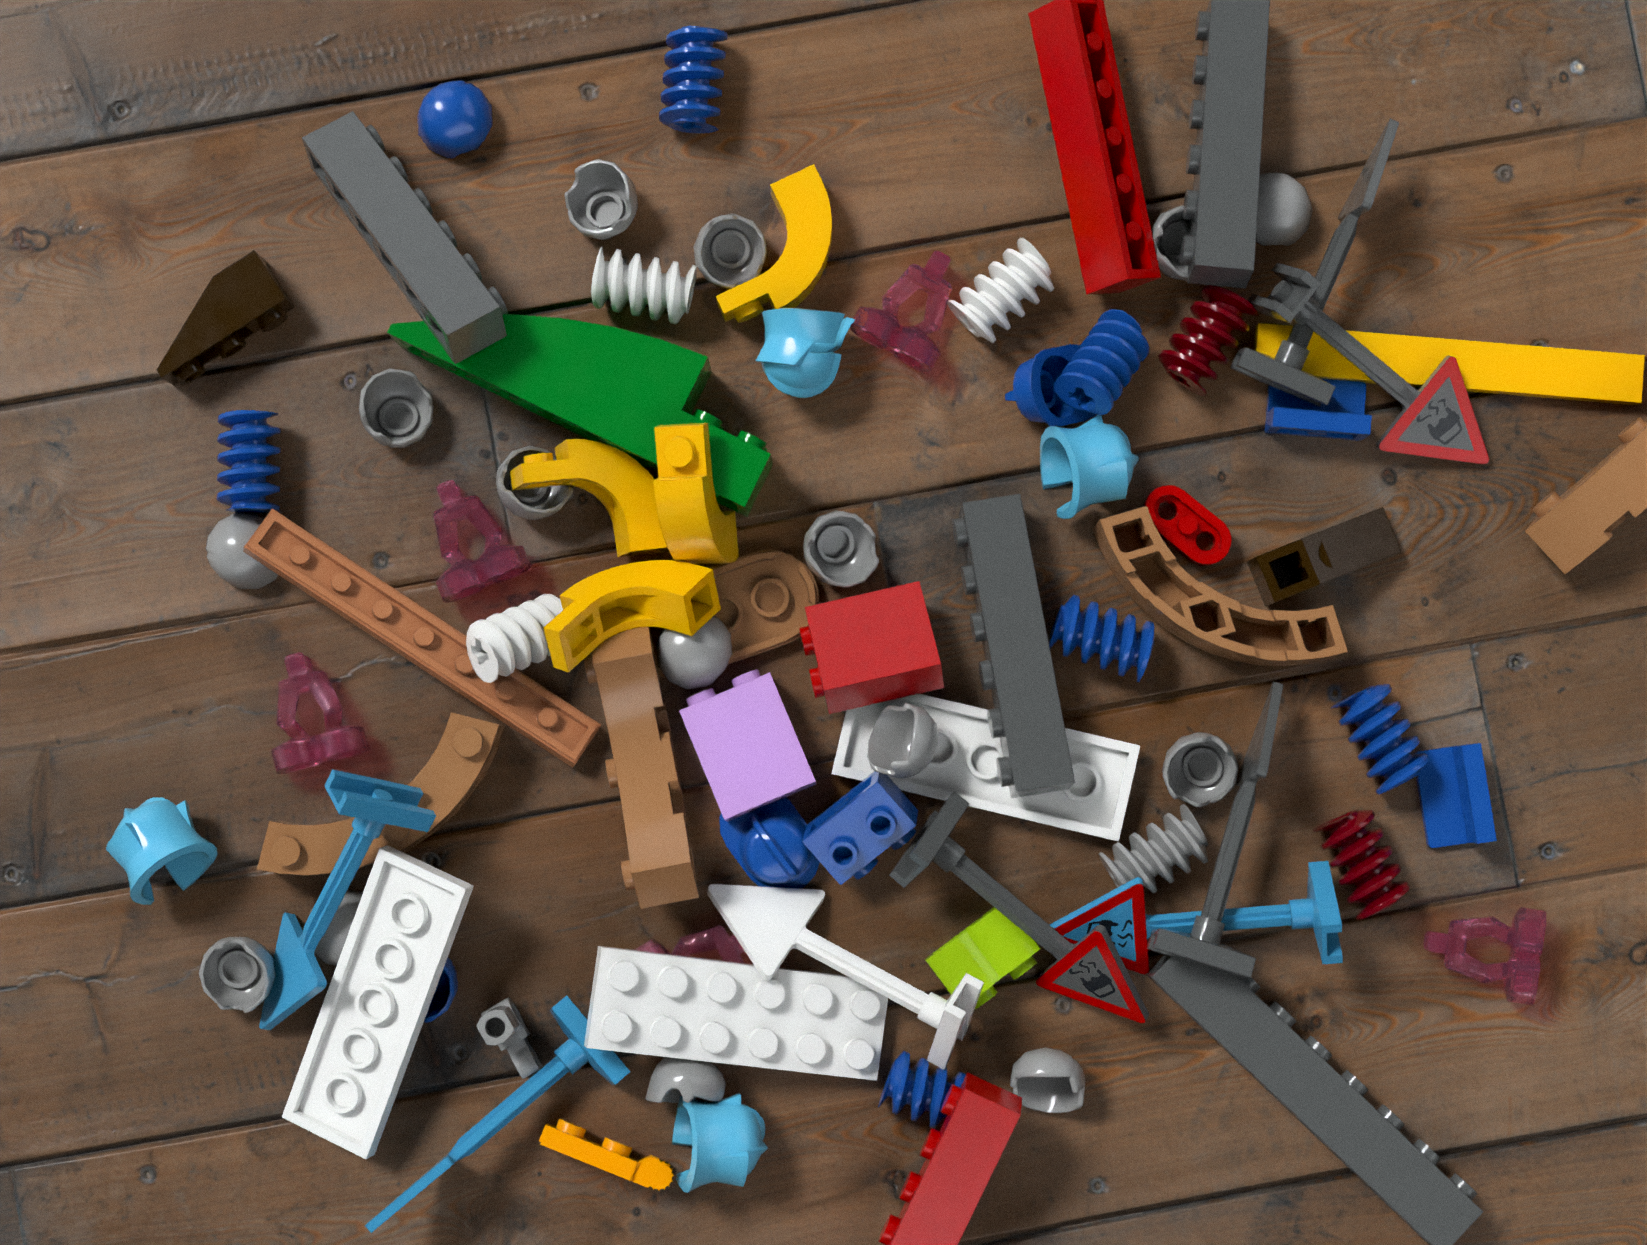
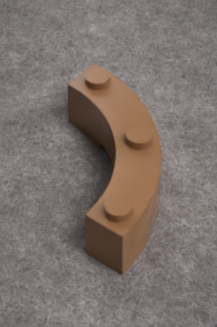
(1587, 513)
(1201, 613)
(644, 769)
(445, 780)

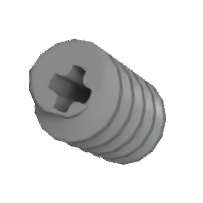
(1159, 852)

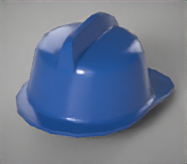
(1035, 388)
(771, 845)

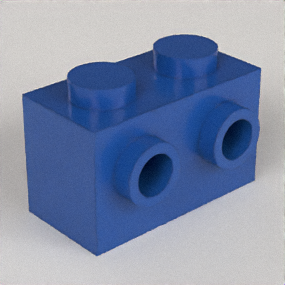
(861, 827)

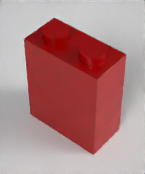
(872, 648)

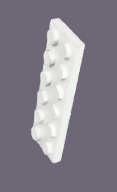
(968, 766)
(377, 1001)
(733, 1015)

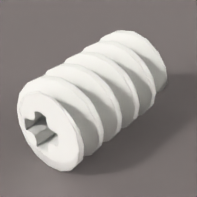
(642, 286)
(1003, 291)
(511, 638)

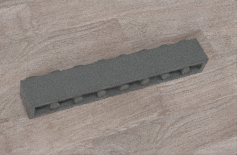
(1322, 1099)

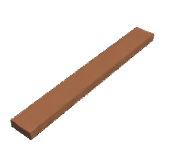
(418, 636)

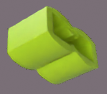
(986, 951)

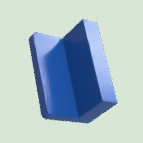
(1339, 419)
(1455, 797)

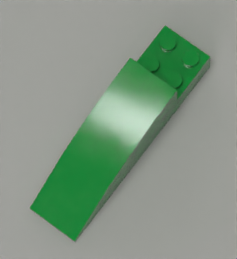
(604, 388)

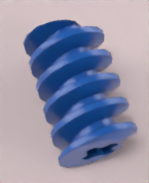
(690, 78)
(1103, 364)
(247, 461)
(1103, 636)
(1382, 736)
(918, 1088)

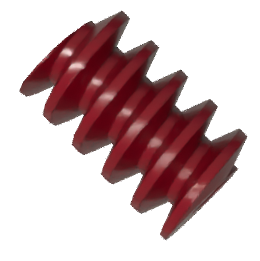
(1205, 336)
(1363, 861)

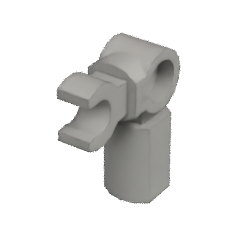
(506, 1028)

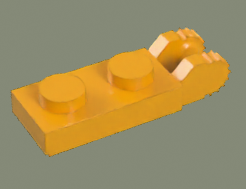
(609, 1156)

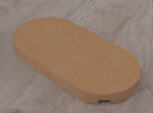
(761, 602)

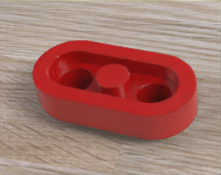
(1189, 521)

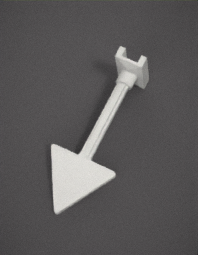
(775, 921)

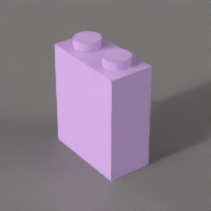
(746, 744)

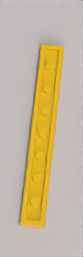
(1483, 365)

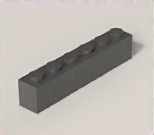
(1227, 143)
(406, 237)
(1014, 646)

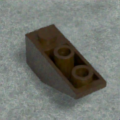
(228, 312)
(1323, 556)

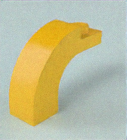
(808, 223)
(612, 478)
(687, 500)
(630, 597)

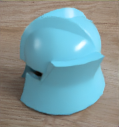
(801, 349)
(1092, 458)
(159, 836)
(723, 1140)

